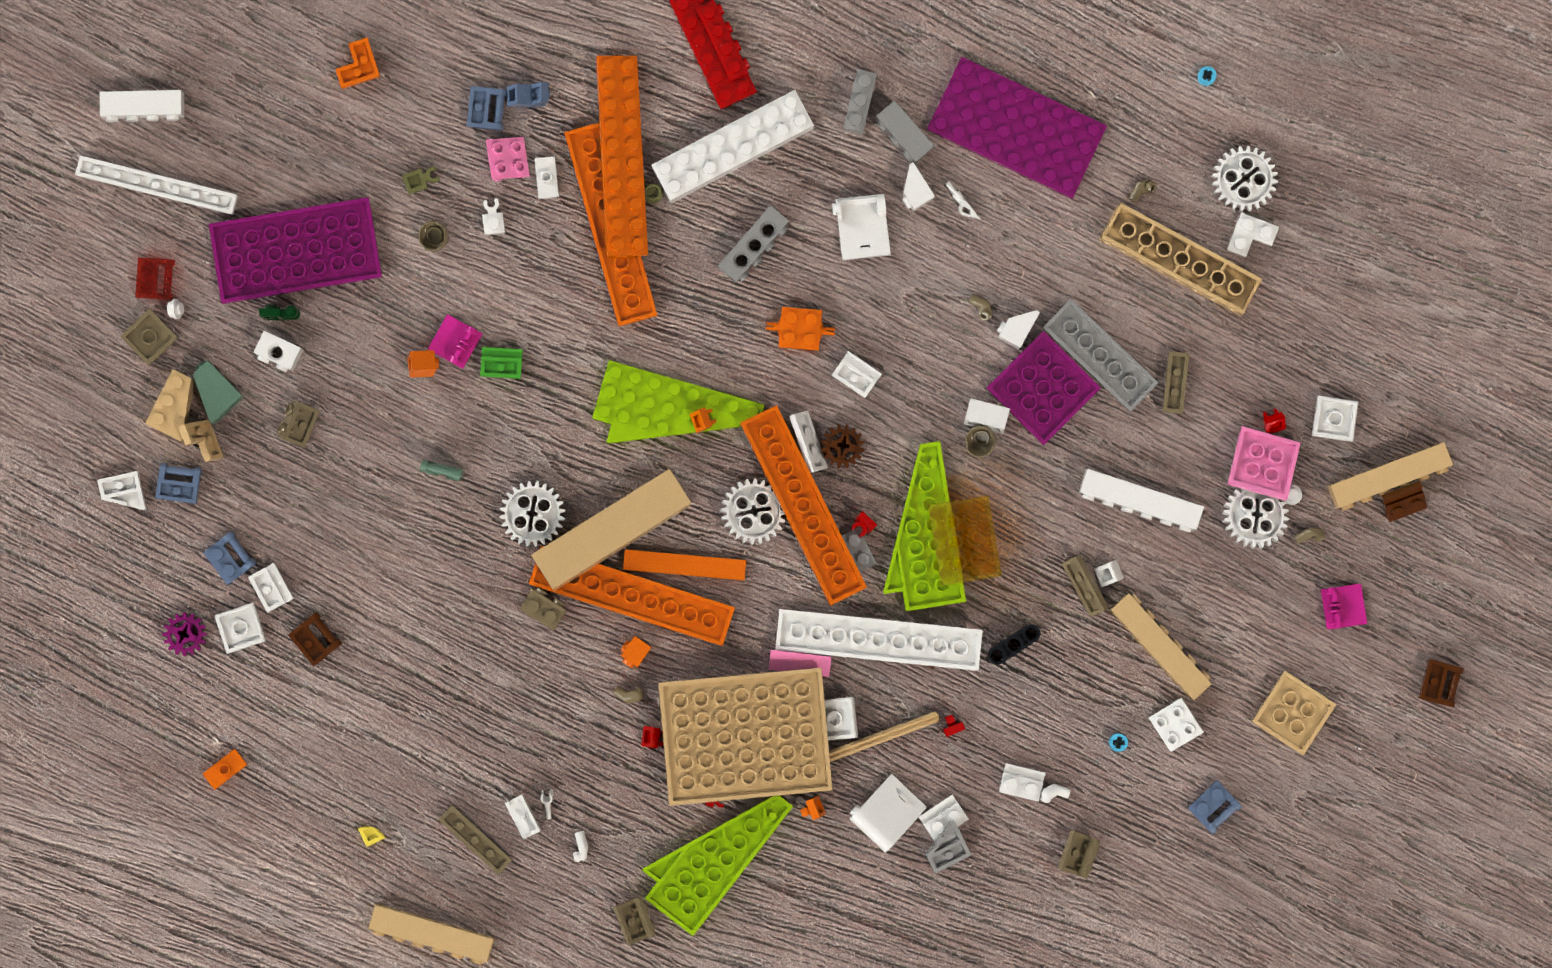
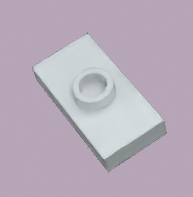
(546, 177)

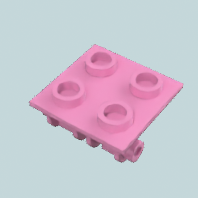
(507, 158)

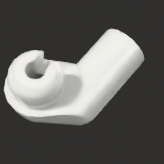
(1052, 791)
(581, 840)

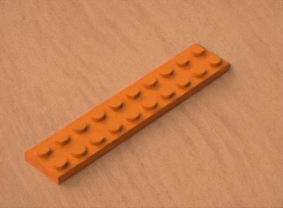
(621, 156)
(623, 274)
(803, 505)
(646, 601)

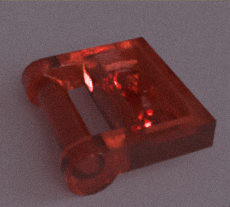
(148, 278)

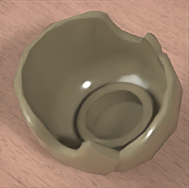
(433, 236)
(980, 441)

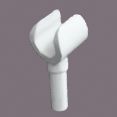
(547, 801)

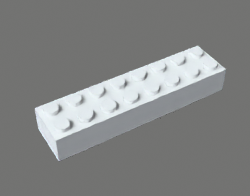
(732, 146)

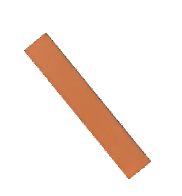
(684, 564)

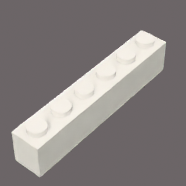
(1140, 499)

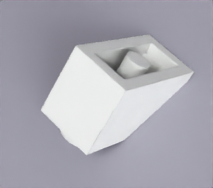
(916, 190)
(1017, 328)

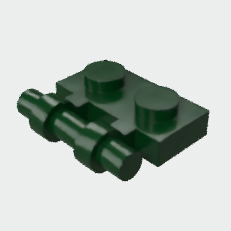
(274, 313)

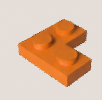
(362, 69)

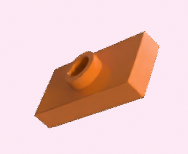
(225, 769)

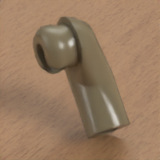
(1142, 187)
(983, 305)
(1308, 533)
(630, 696)

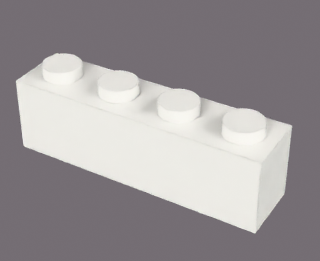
(142, 104)

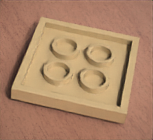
(1293, 713)

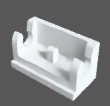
(987, 415)
(523, 816)

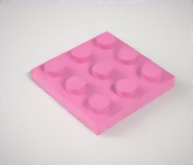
(1263, 463)

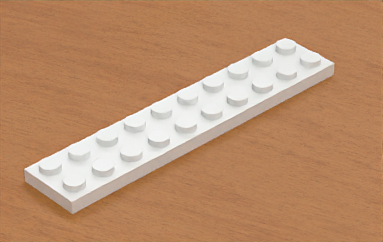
(879, 639)

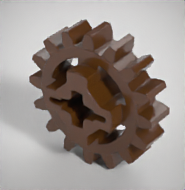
(852, 448)

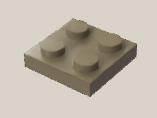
(149, 337)

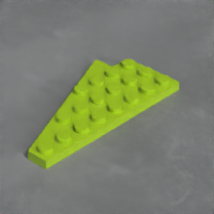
(657, 406)
(914, 559)
(703, 870)

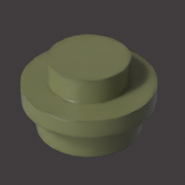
(653, 193)

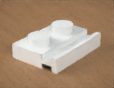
(856, 374)
(271, 587)
(1022, 782)
(941, 815)

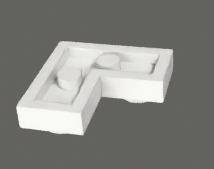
(1249, 229)

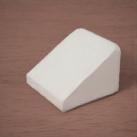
(1108, 573)

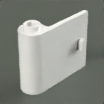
(861, 224)
(886, 815)

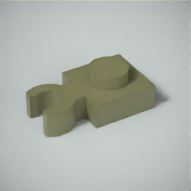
(417, 181)

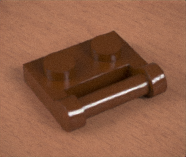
(310, 644)
(1434, 682)

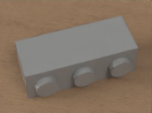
(859, 102)
(903, 133)

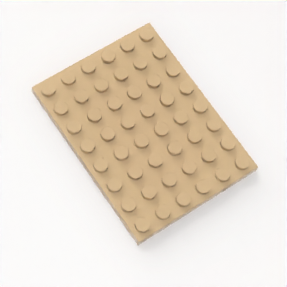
(745, 736)

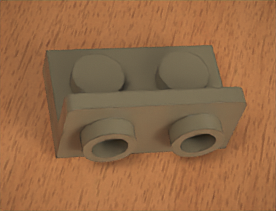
(298, 423)
(543, 609)

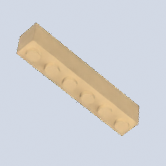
(1390, 475)
(1160, 646)
(431, 933)

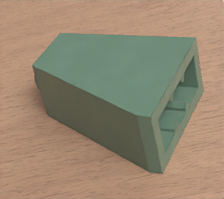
(215, 391)

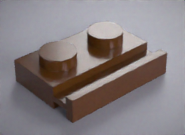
(1404, 501)

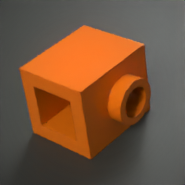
(422, 363)
(634, 652)

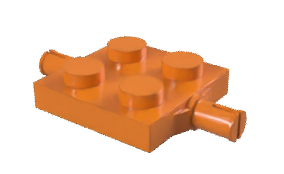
(800, 328)

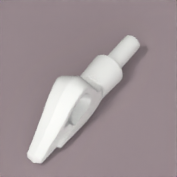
(962, 202)

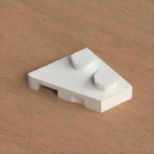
(123, 489)

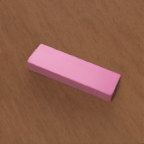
(795, 661)

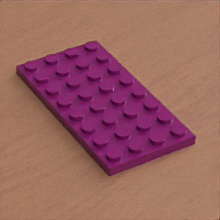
(1016, 127)
(295, 250)

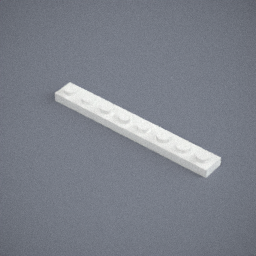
(156, 185)

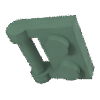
(436, 468)

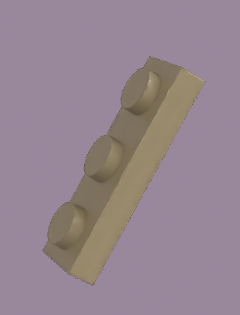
(1175, 382)
(1085, 585)

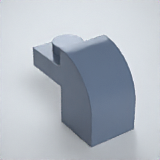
(528, 95)

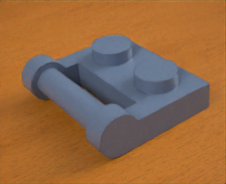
(479, 108)
(178, 490)
(223, 560)
(1211, 800)

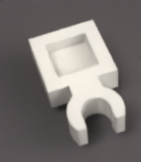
(493, 221)

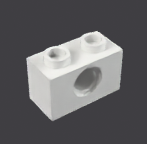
(266, 346)

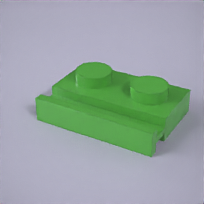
(501, 363)

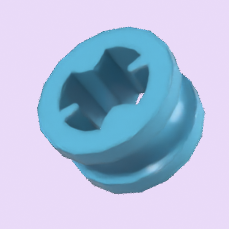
(1204, 82)
(1122, 747)

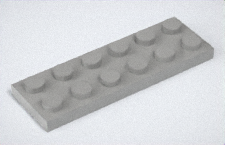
(1100, 355)

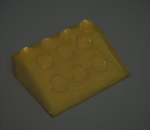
(964, 540)

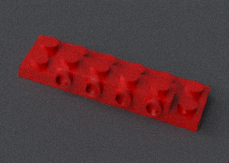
(715, 50)

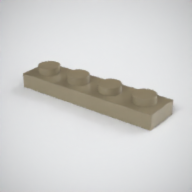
(475, 839)

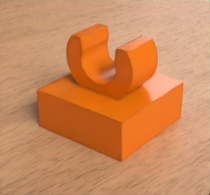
(701, 419)
(813, 807)

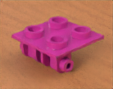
(455, 341)
(1343, 606)

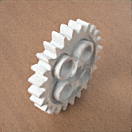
(1233, 165)
(514, 511)
(1237, 513)
(757, 529)

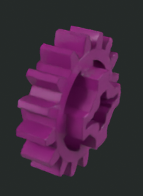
(188, 625)

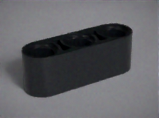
(1023, 641)

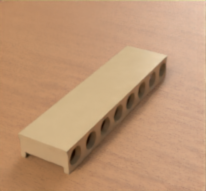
(1180, 259)
(611, 530)

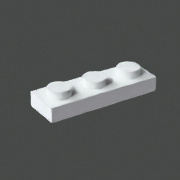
(808, 441)

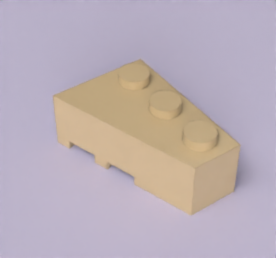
(173, 405)

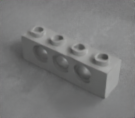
(770, 217)

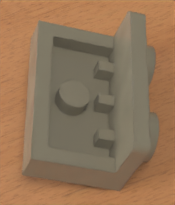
(1079, 854)
(634, 920)

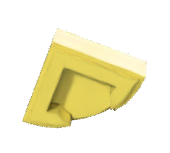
(371, 835)

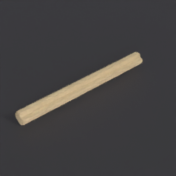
(883, 736)

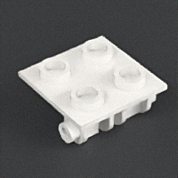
(1176, 724)

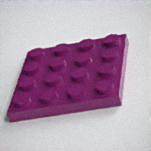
(1043, 388)

